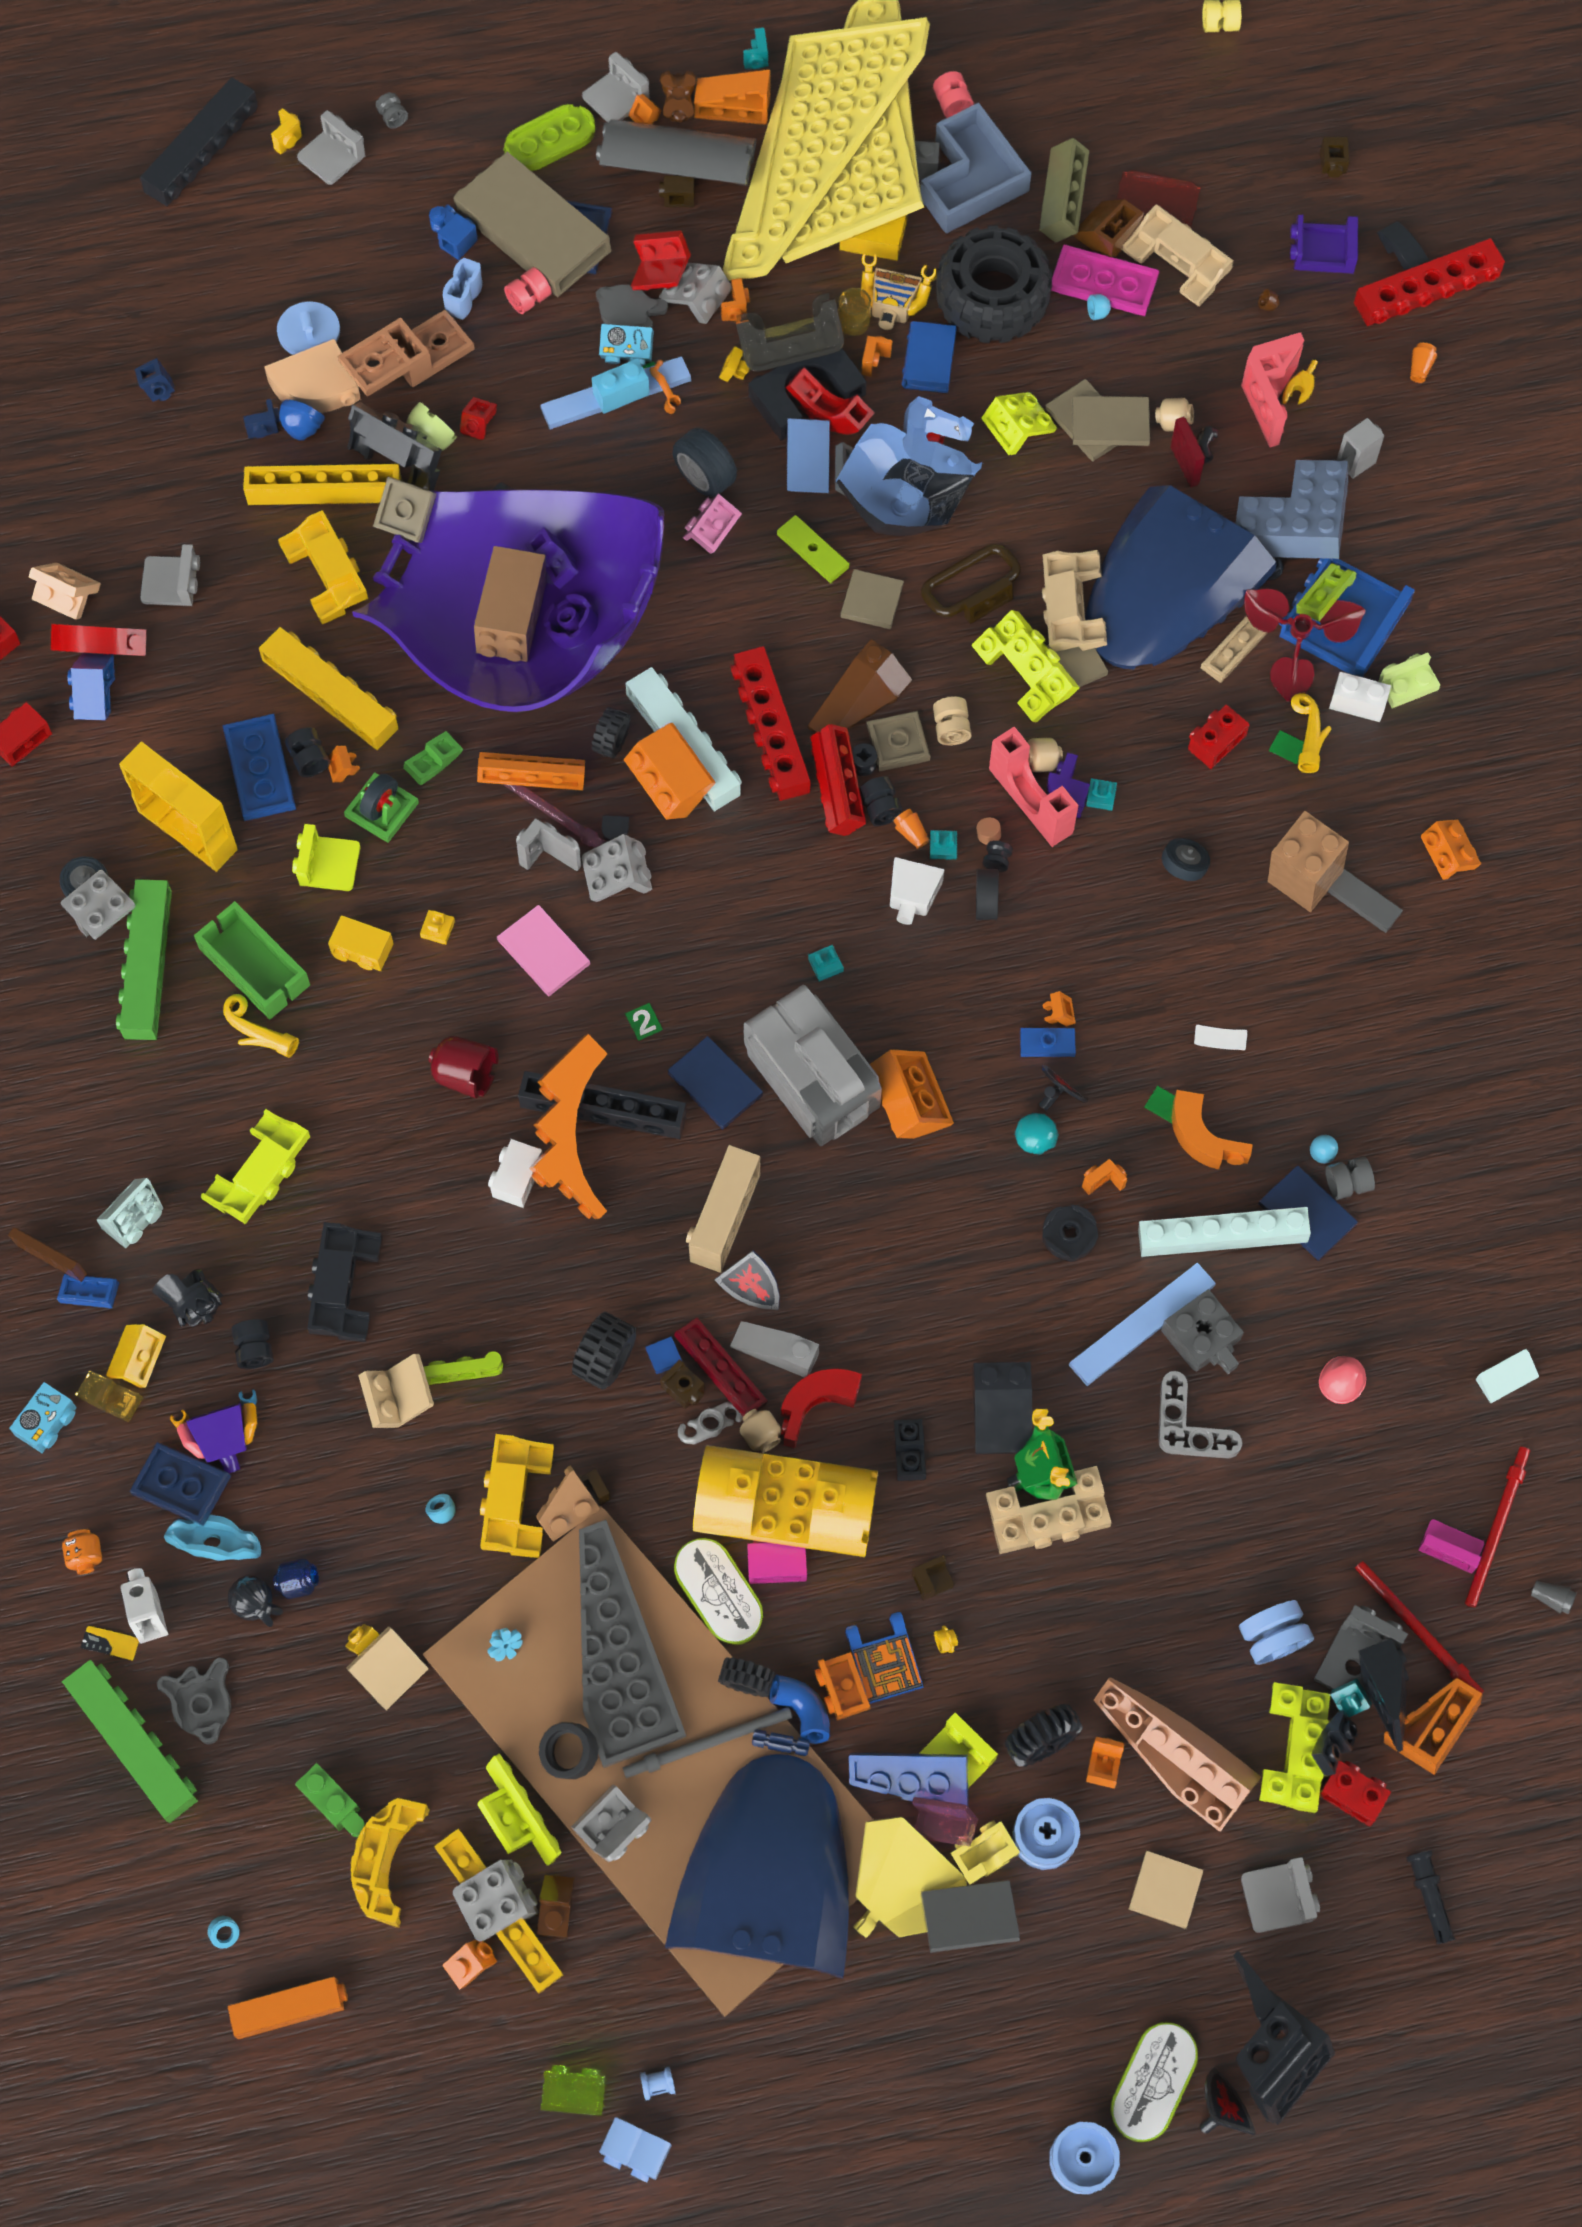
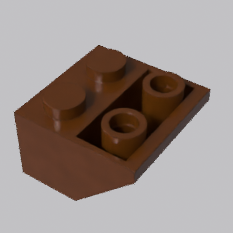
(1109, 226)

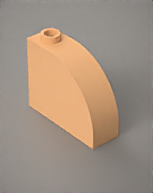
(314, 378)

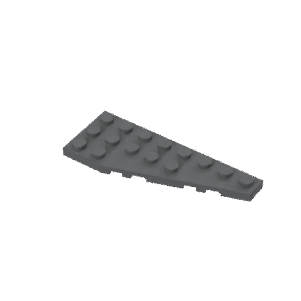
(621, 1675)

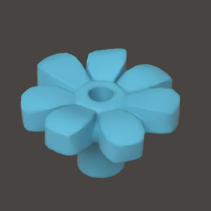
(504, 1643)

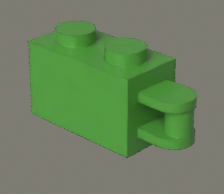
(331, 1800)

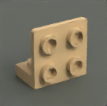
(396, 1394)

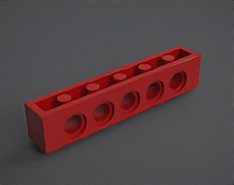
(1417, 281)
(756, 664)

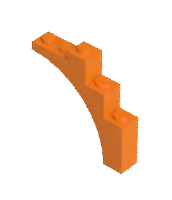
(558, 1125)

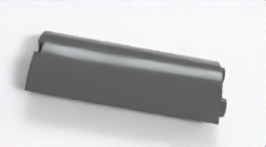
(677, 151)

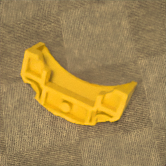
(374, 1856)

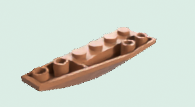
(1180, 1754)

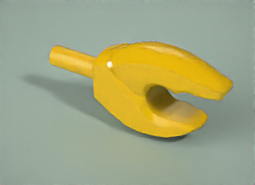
(1302, 382)

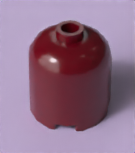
(463, 1065)

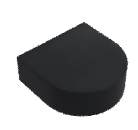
(614, 826)

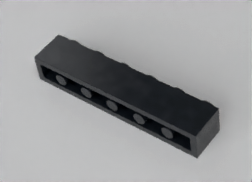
(199, 141)

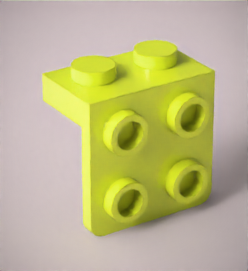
(325, 861)

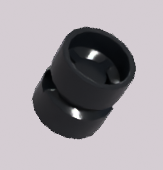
(307, 751)
(879, 798)
(253, 1345)

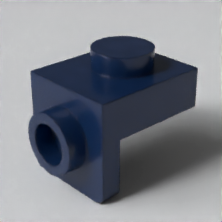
(262, 423)

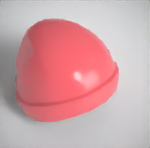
(1342, 1379)

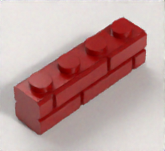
(837, 780)

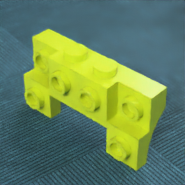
(1032, 659)
(263, 1169)
(1301, 1780)

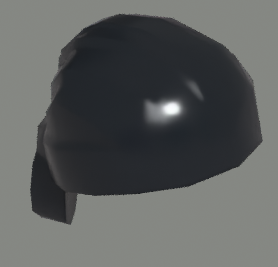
(252, 1600)

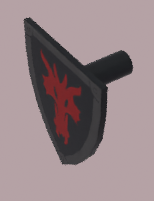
(1054, 1092)
(1224, 2106)

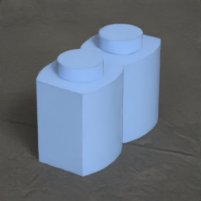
(462, 288)
(634, 2149)

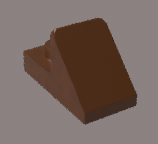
(555, 1906)

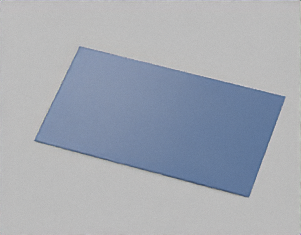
(808, 456)

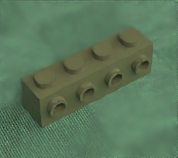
(1064, 190)

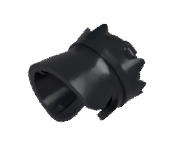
(192, 1299)

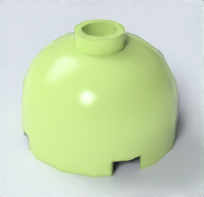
(432, 426)

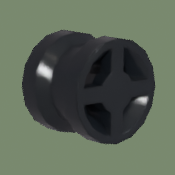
(864, 766)
(997, 855)

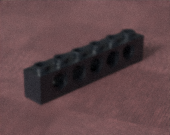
(613, 1107)

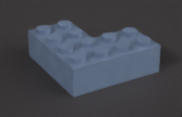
(982, 170)
(1309, 520)

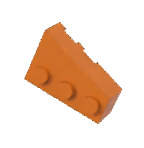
(734, 97)

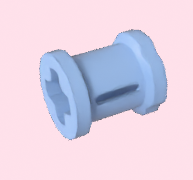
(657, 2083)

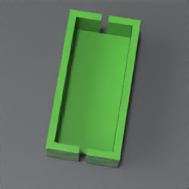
(252, 960)

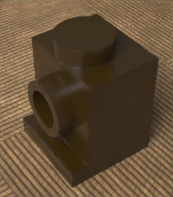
(1334, 161)
(677, 191)
(684, 1396)

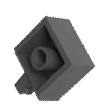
(1202, 1348)

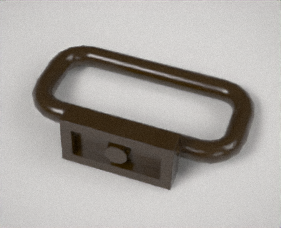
(983, 600)

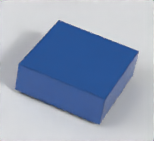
(663, 1355)

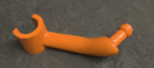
(665, 387)

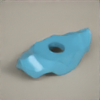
(233, 1545)

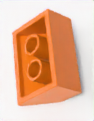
(670, 772)
(911, 1094)

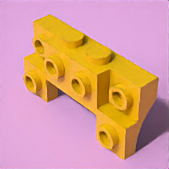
(329, 557)
(506, 1495)

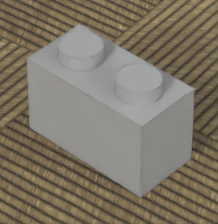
(1361, 447)

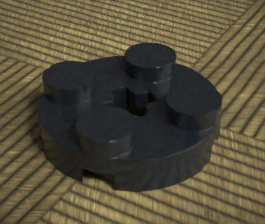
(1067, 1217)

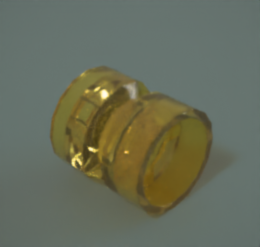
(855, 311)

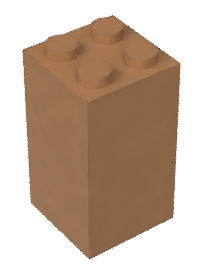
(510, 604)
(1307, 861)

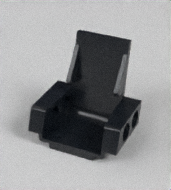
(1291, 2061)

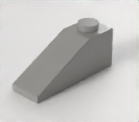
(776, 1348)

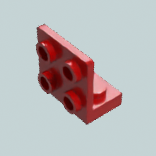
(662, 260)

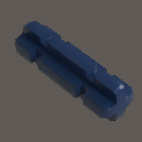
(780, 1742)

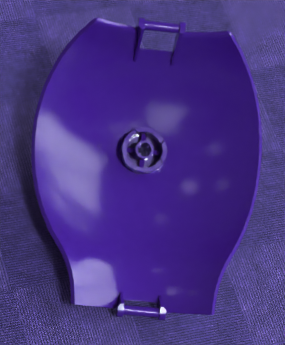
(577, 627)

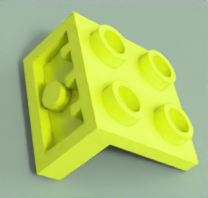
(1015, 418)
(963, 1740)

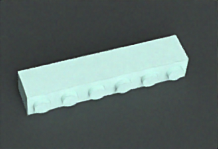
(660, 707)
(1224, 1231)

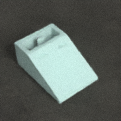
(131, 1212)

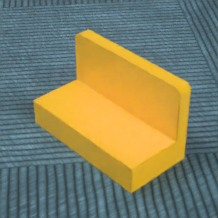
(136, 1355)

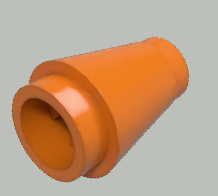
(1422, 361)
(911, 828)

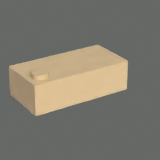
(724, 1209)

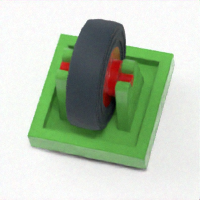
(381, 806)

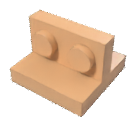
(62, 588)

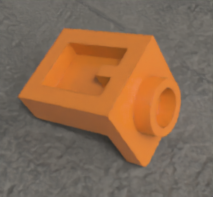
(875, 348)

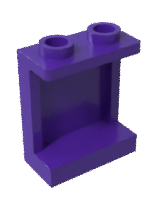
(1325, 246)

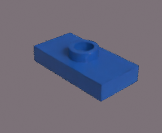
(1047, 1042)
(89, 1292)

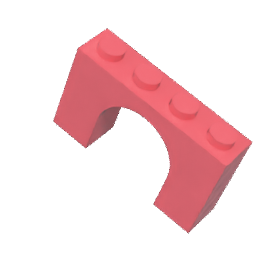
(1052, 813)

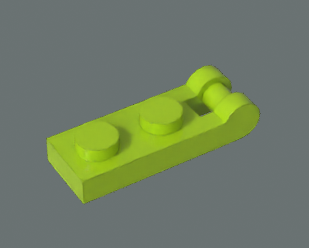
(1325, 591)
(464, 1369)

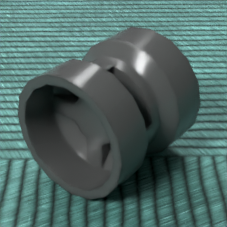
(389, 106)

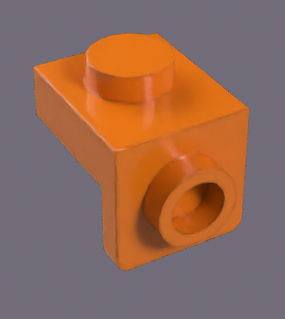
(738, 305)
(1097, 1176)
(1104, 1762)
(469, 1962)

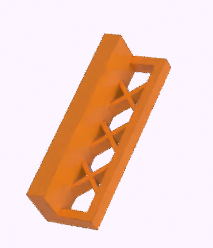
(531, 771)

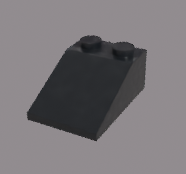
(1002, 1406)
(1385, 1683)

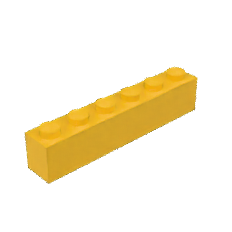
(317, 483)
(329, 688)

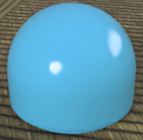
(1098, 306)
(1324, 1149)
(444, 1513)
(216, 1924)

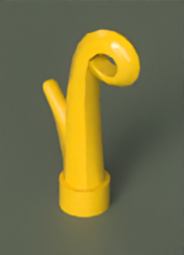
(1309, 758)
(259, 1035)

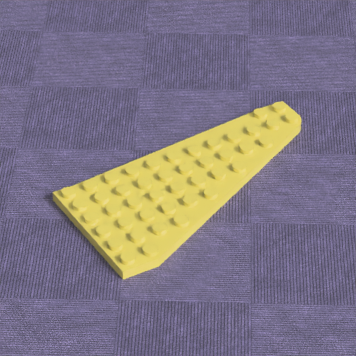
(823, 111)
(881, 175)

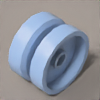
(1276, 1632)
(1058, 1821)
(1102, 2158)

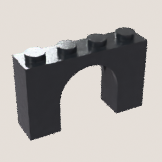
(770, 394)

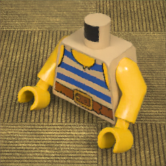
(895, 294)

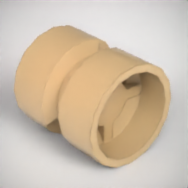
(952, 721)

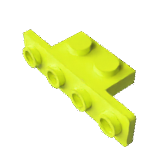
(514, 1816)

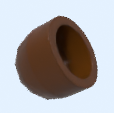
(1268, 300)

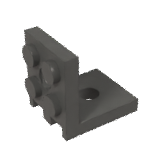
(1357, 1632)

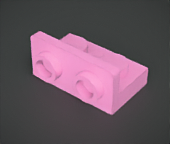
(712, 523)

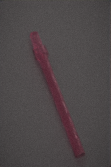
(587, 835)

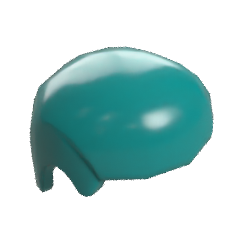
(1036, 1133)

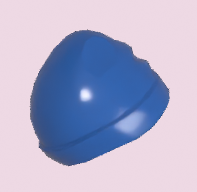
(299, 419)

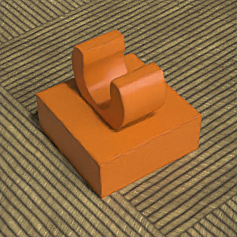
(644, 110)
(341, 764)
(1062, 1009)

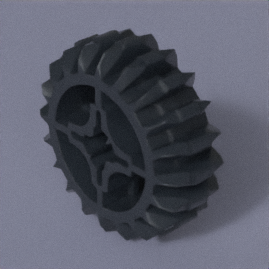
(1043, 1735)

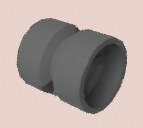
(1352, 1177)

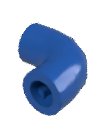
(806, 1703)

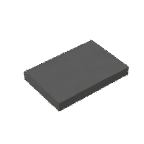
(970, 1916)

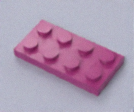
(1088, 273)

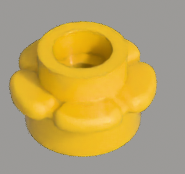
(945, 1640)

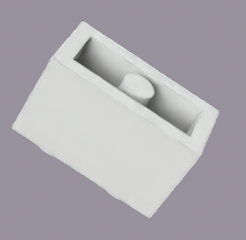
(1360, 696)
(513, 1179)

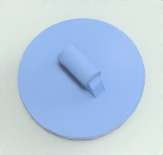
(307, 326)

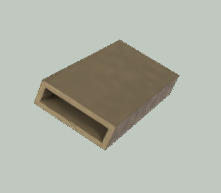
(532, 223)

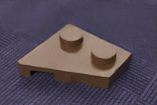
(566, 1506)

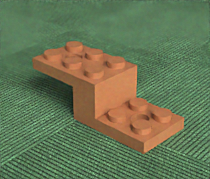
(406, 352)

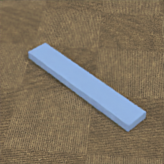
(583, 403)
(1140, 1325)

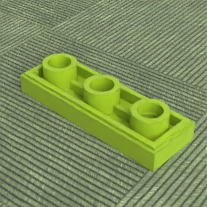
(803, 540)

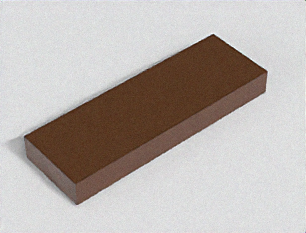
(47, 1254)

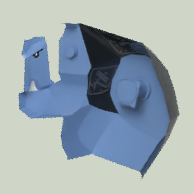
(911, 479)

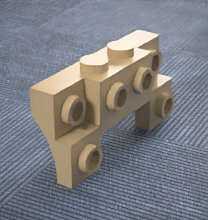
(1182, 249)
(1065, 600)
(1049, 1520)

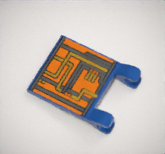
(886, 1664)

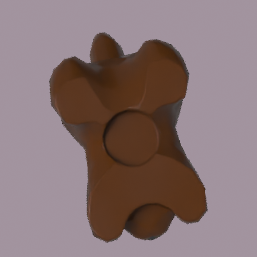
(678, 94)

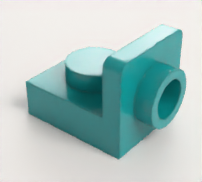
(758, 55)

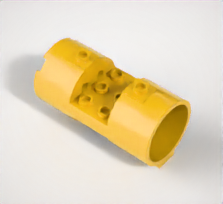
(785, 1501)

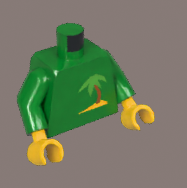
(1043, 1462)

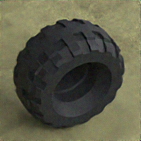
(994, 312)

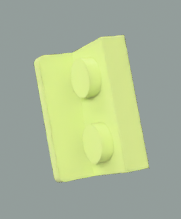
(1409, 679)

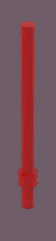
(1515, 1477)
(1457, 1670)

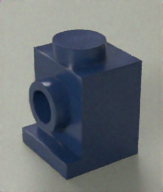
(157, 385)

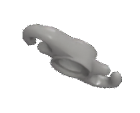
(704, 1433)

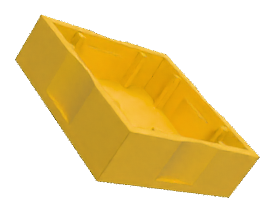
(179, 806)

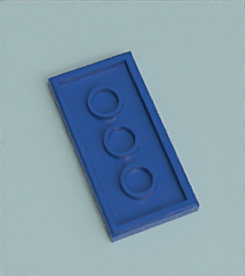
(259, 767)

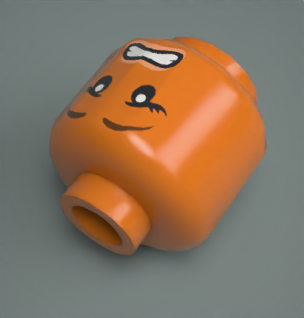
(82, 1551)

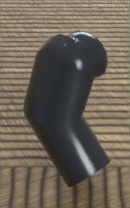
(1204, 438)

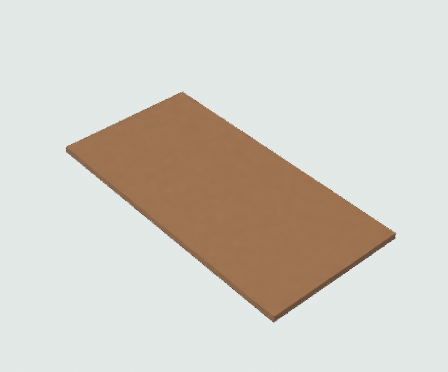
(543, 1687)

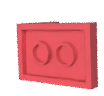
(1265, 378)

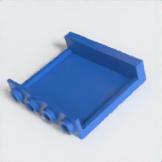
(1382, 613)

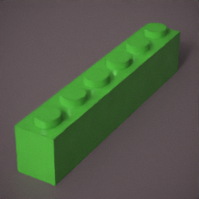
(145, 960)
(129, 1740)

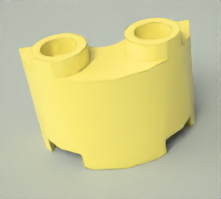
(986, 1852)

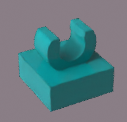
(1101, 794)
(943, 844)
(825, 963)
(1351, 1698)

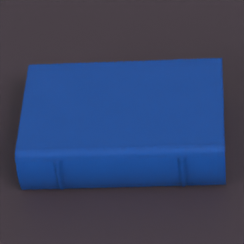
(928, 357)

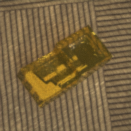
(109, 1396)

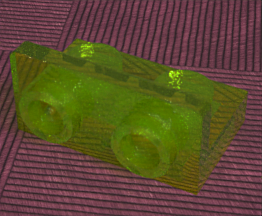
(573, 2091)

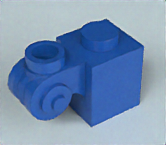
(455, 233)

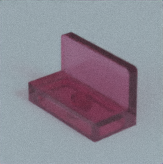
(945, 1821)

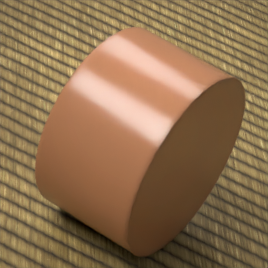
(988, 830)

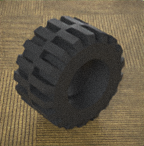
(604, 1350)

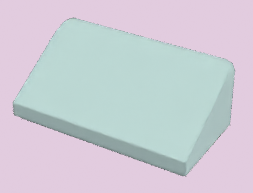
(1507, 1376)

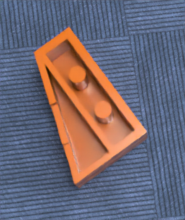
(1438, 1725)

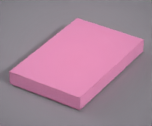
(543, 950)

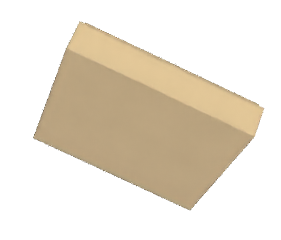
(387, 1668)
(1166, 1889)

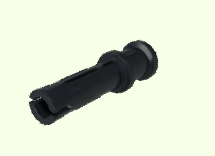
(1428, 1883)

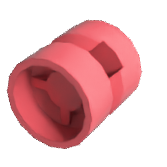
(952, 93)
(525, 292)

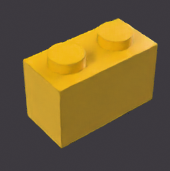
(360, 943)

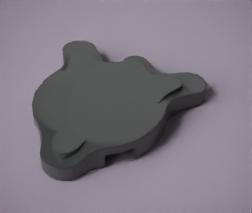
(628, 307)
(199, 1701)

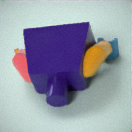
(220, 1432)

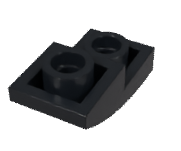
(1400, 240)
(909, 1450)
(1334, 1740)

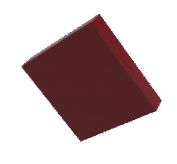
(1187, 451)

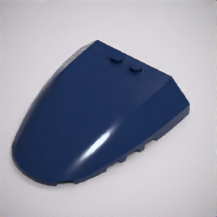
(1172, 577)
(769, 1871)

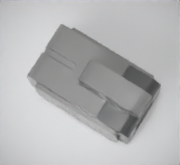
(812, 1065)

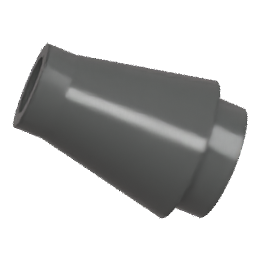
(1555, 1596)

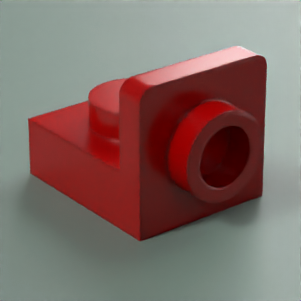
(476, 417)

